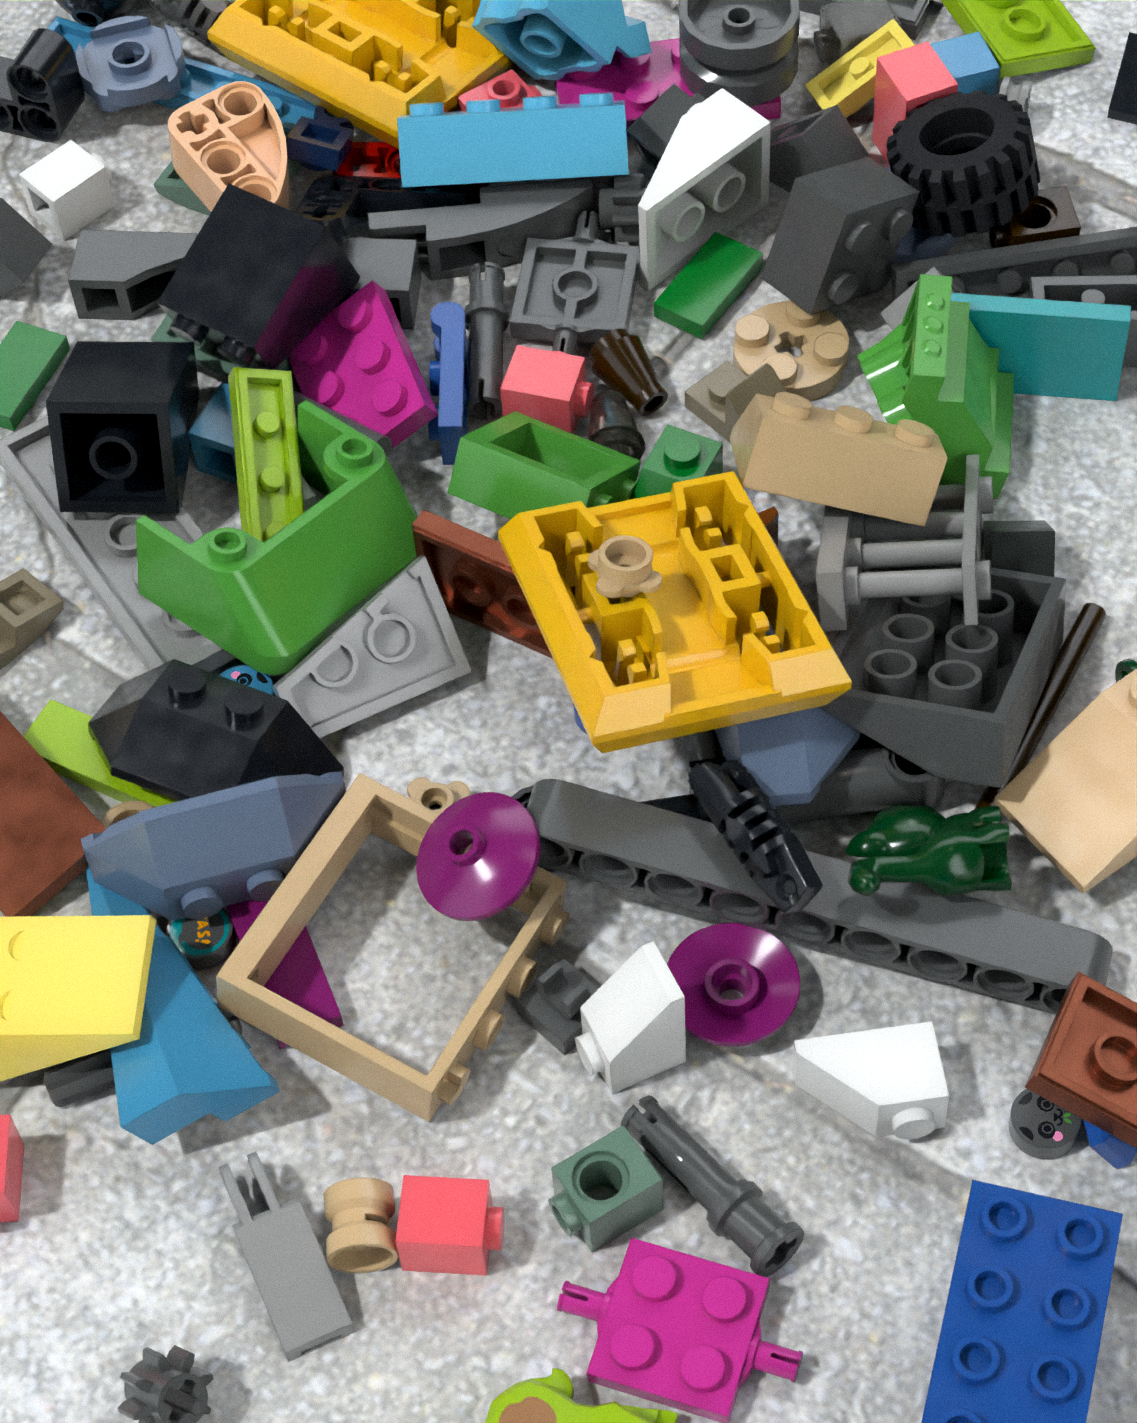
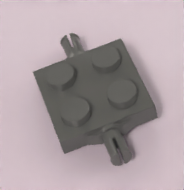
(574, 288)

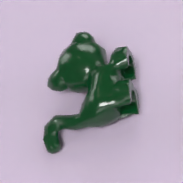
(923, 846)

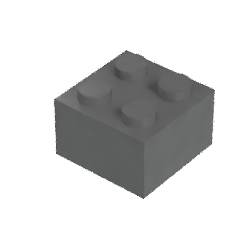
(839, 234)

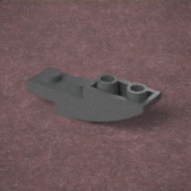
(491, 231)

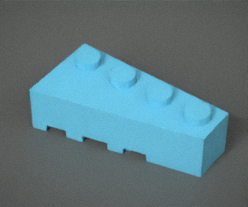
(514, 142)

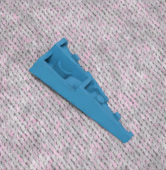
(186, 1050)

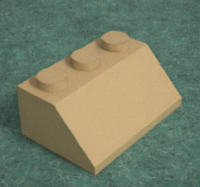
(838, 457)

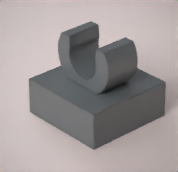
(555, 1004)

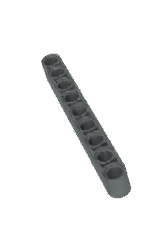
(897, 926)

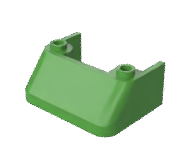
(305, 581)

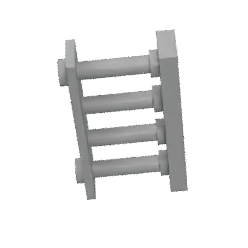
(846, 553)

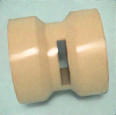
(360, 1225)

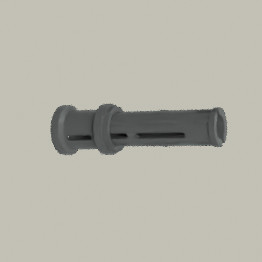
(732, 1205)

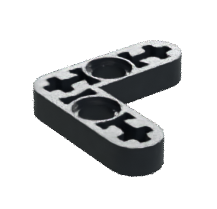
(342, 199)

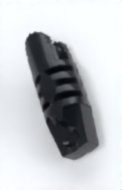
(756, 833)

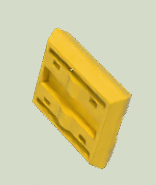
(362, 54)
(695, 646)

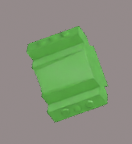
(947, 378)

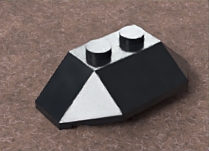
(202, 733)

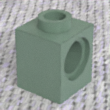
(611, 1162)

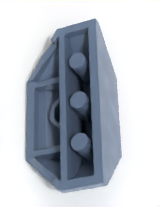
(789, 751)
(213, 846)

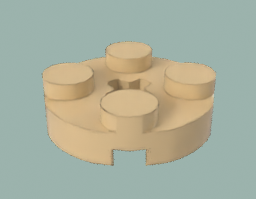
(785, 324)

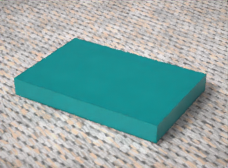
(1054, 343)

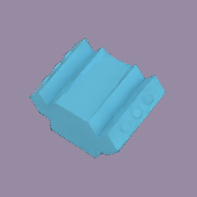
(561, 35)

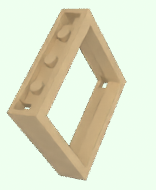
(403, 822)

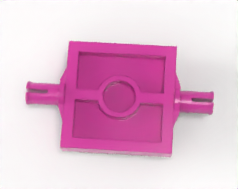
(679, 1330)

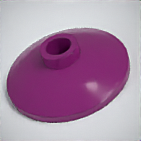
(494, 868)
(740, 960)

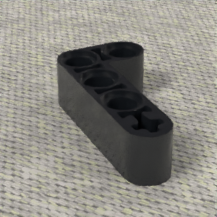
(40, 88)

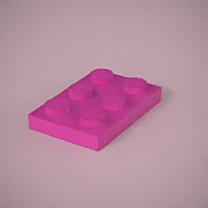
(365, 367)

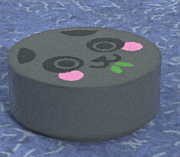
(1042, 1126)

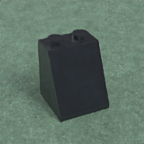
(256, 280)
(123, 426)

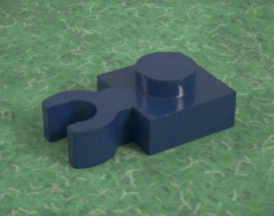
(320, 141)

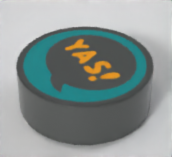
(204, 940)

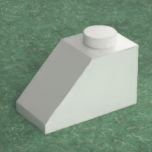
(634, 1022)
(878, 1078)

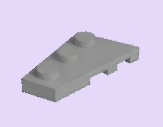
(379, 656)

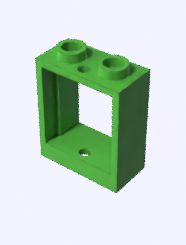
(533, 466)

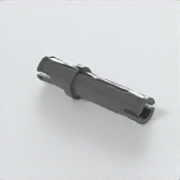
(486, 322)

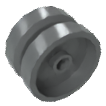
(739, 47)

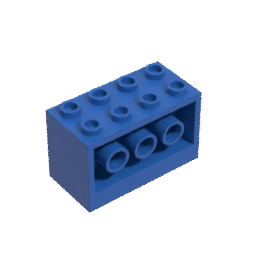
(1023, 1310)

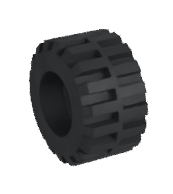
(967, 160)

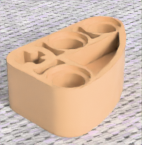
(232, 140)

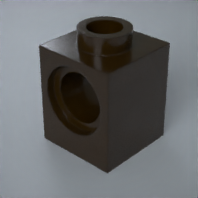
(1046, 218)

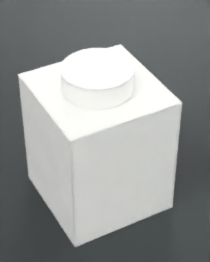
(68, 189)

